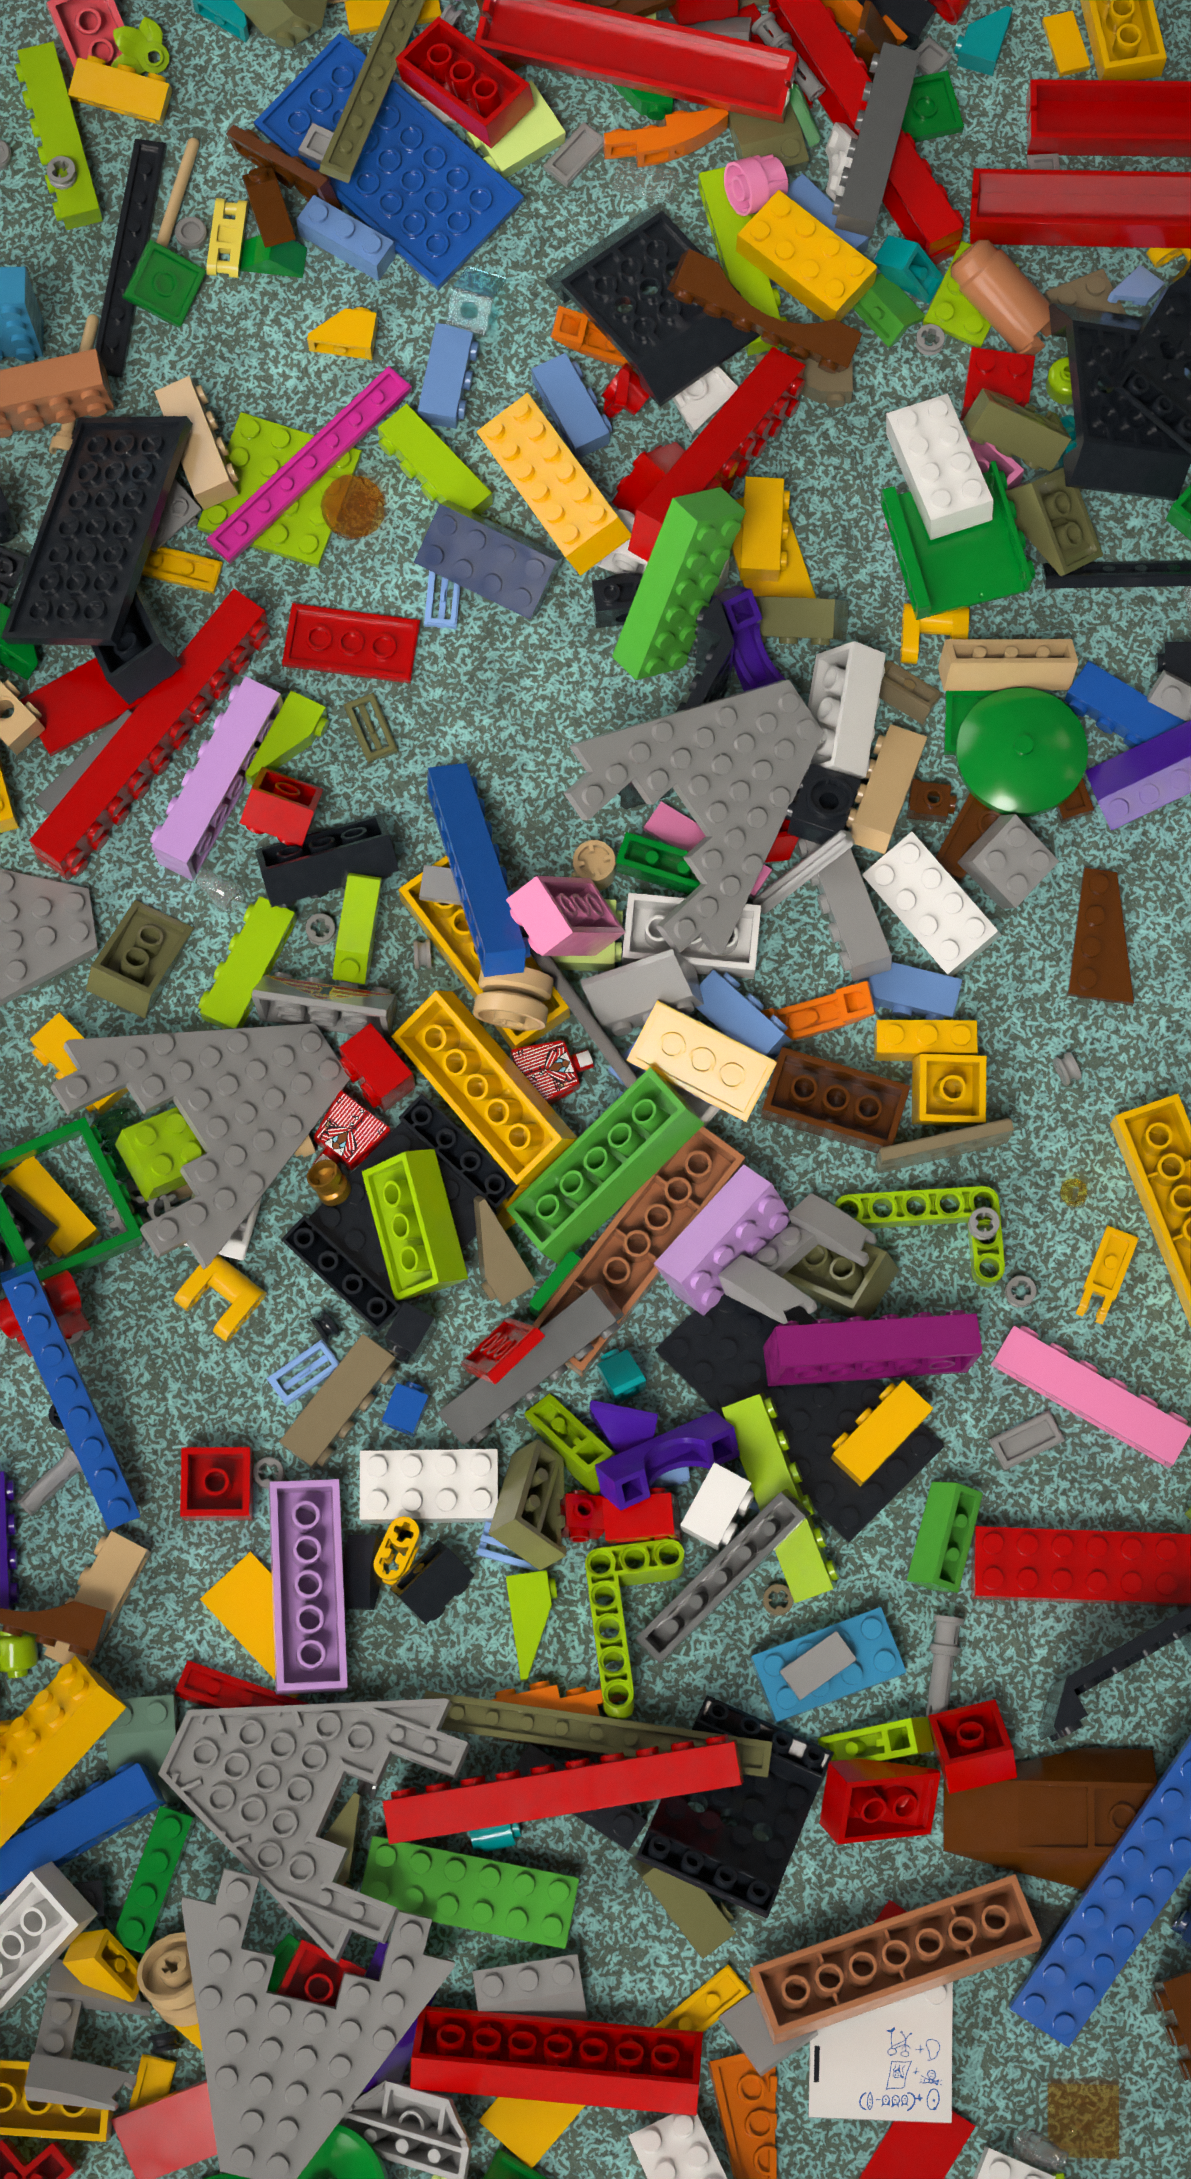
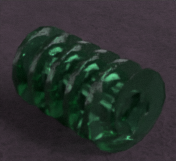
(110, 1127)

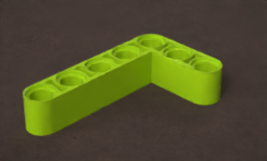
(934, 1215)
(612, 1615)

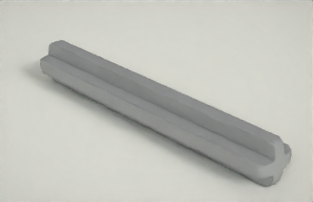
(804, 871)

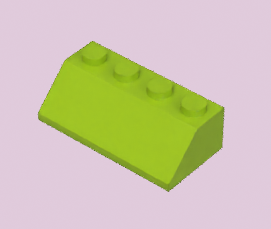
(414, 1224)

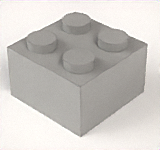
(1008, 861)

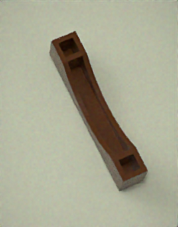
(704, 283)
(71, 1624)

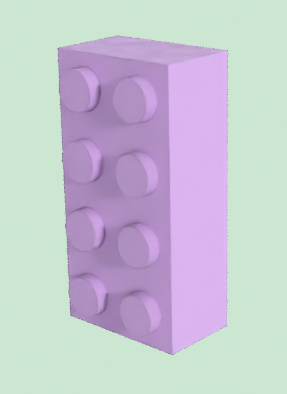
(734, 1223)

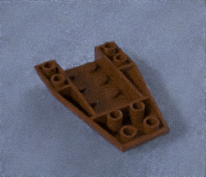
(1053, 1817)

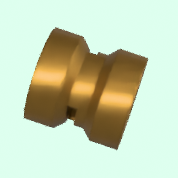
(328, 1182)

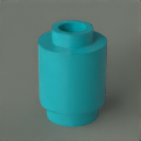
(495, 1837)

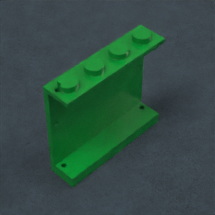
(961, 566)

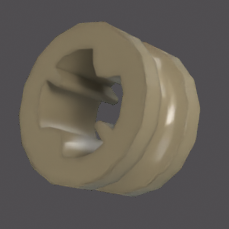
(779, 1611)

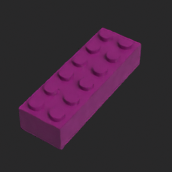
(872, 1348)

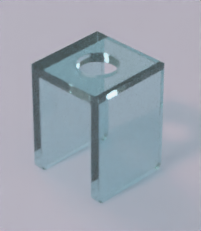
(480, 290)

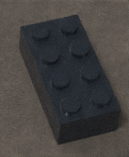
(142, 654)
(326, 860)

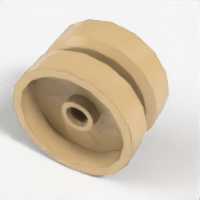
(514, 1000)
(167, 1980)

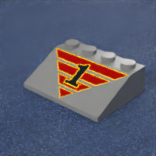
(328, 1006)

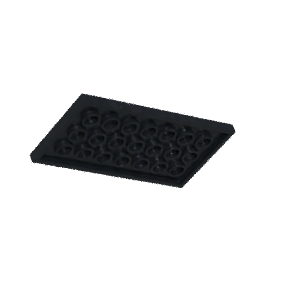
(97, 531)
(725, 1364)

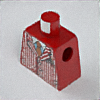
(552, 1068)
(349, 1133)

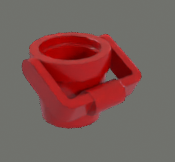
(624, 393)

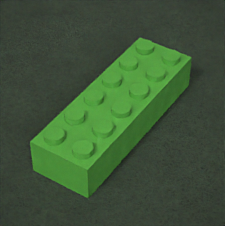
(678, 582)
(605, 1166)
(472, 1891)

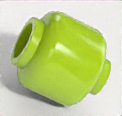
(1059, 382)
(17, 1654)

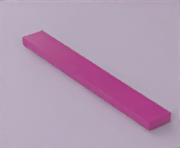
(309, 464)

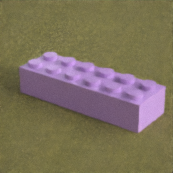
(216, 780)
(307, 1587)

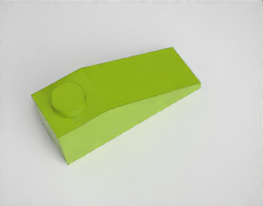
(290, 734)
(357, 929)
(570, 1439)
(530, 1608)
(882, 1741)

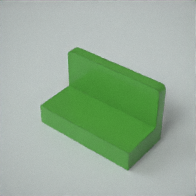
(888, 310)

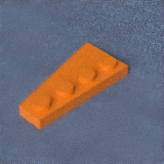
(746, 2115)

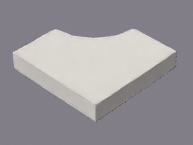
(837, 155)

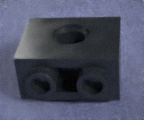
(613, 598)
(820, 789)

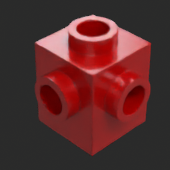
(582, 1516)

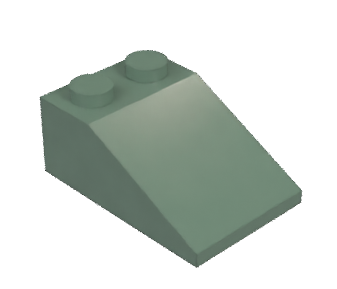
(144, 1736)

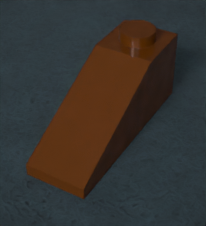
(871, 35)
(268, 206)

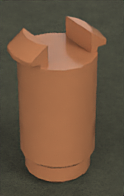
(1003, 296)

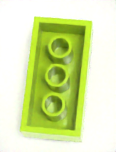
(157, 1151)

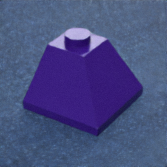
(622, 1425)

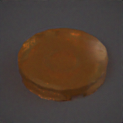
(352, 507)

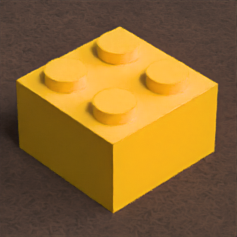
(948, 1090)

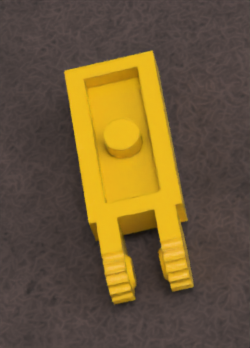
(1107, 1270)

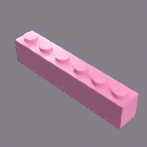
(1092, 1396)

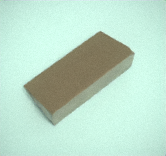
(908, 692)

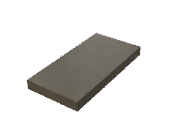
(944, 1145)

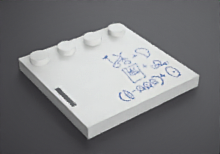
(886, 2063)

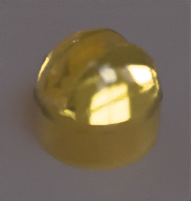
(1066, 1192)

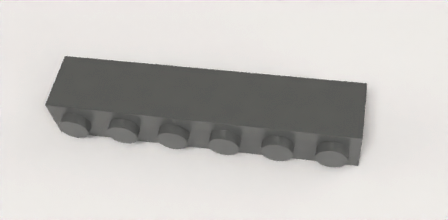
(877, 139)
(565, 1337)
(723, 1575)

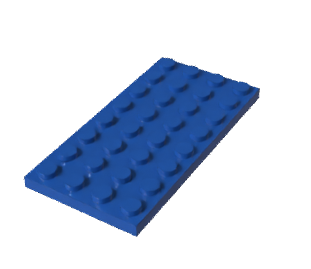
(412, 175)

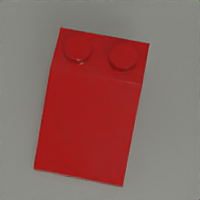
(877, 1800)

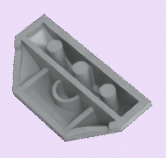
(412, 2128)

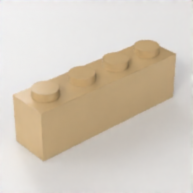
(204, 453)
(1007, 664)
(887, 788)
(105, 1585)

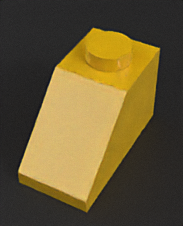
(346, 334)
(103, 1964)

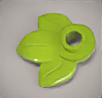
(137, 44)

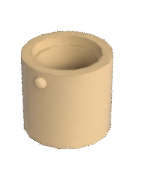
(595, 861)

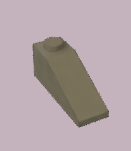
(823, 386)
(498, 1259)

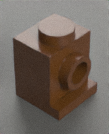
(921, 809)

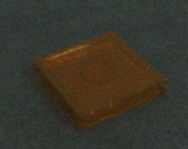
(1084, 2119)

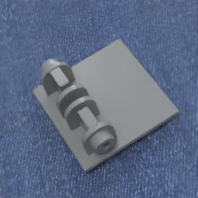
(178, 512)

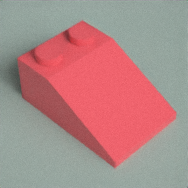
(86, 28)

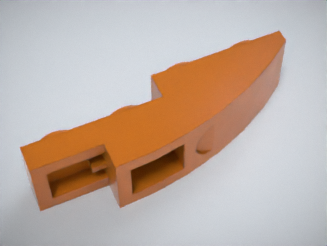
(680, 136)
(547, 1696)

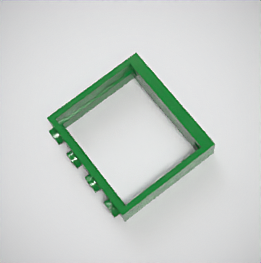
(118, 1194)

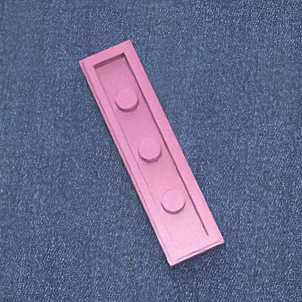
(683, 833)

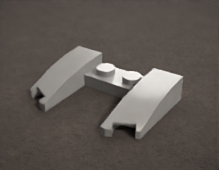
(813, 1222)
(51, 2072)

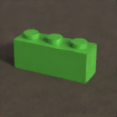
(944, 1536)

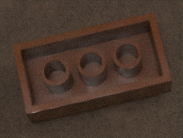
(834, 1101)
(1174, 1998)

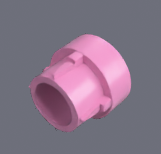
(753, 182)

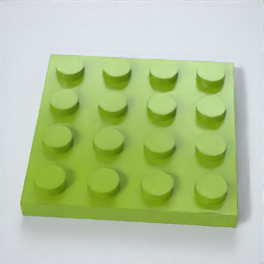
(257, 453)

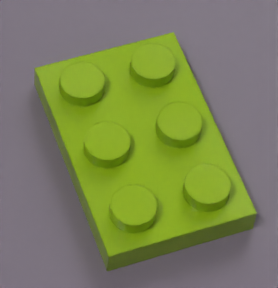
(954, 312)

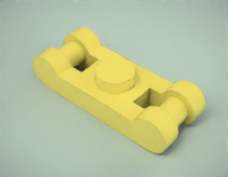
(227, 237)

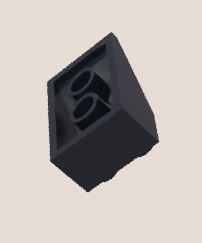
(32, 1226)

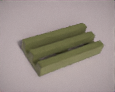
(380, 752)

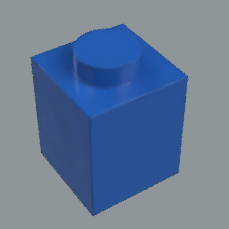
(406, 1408)

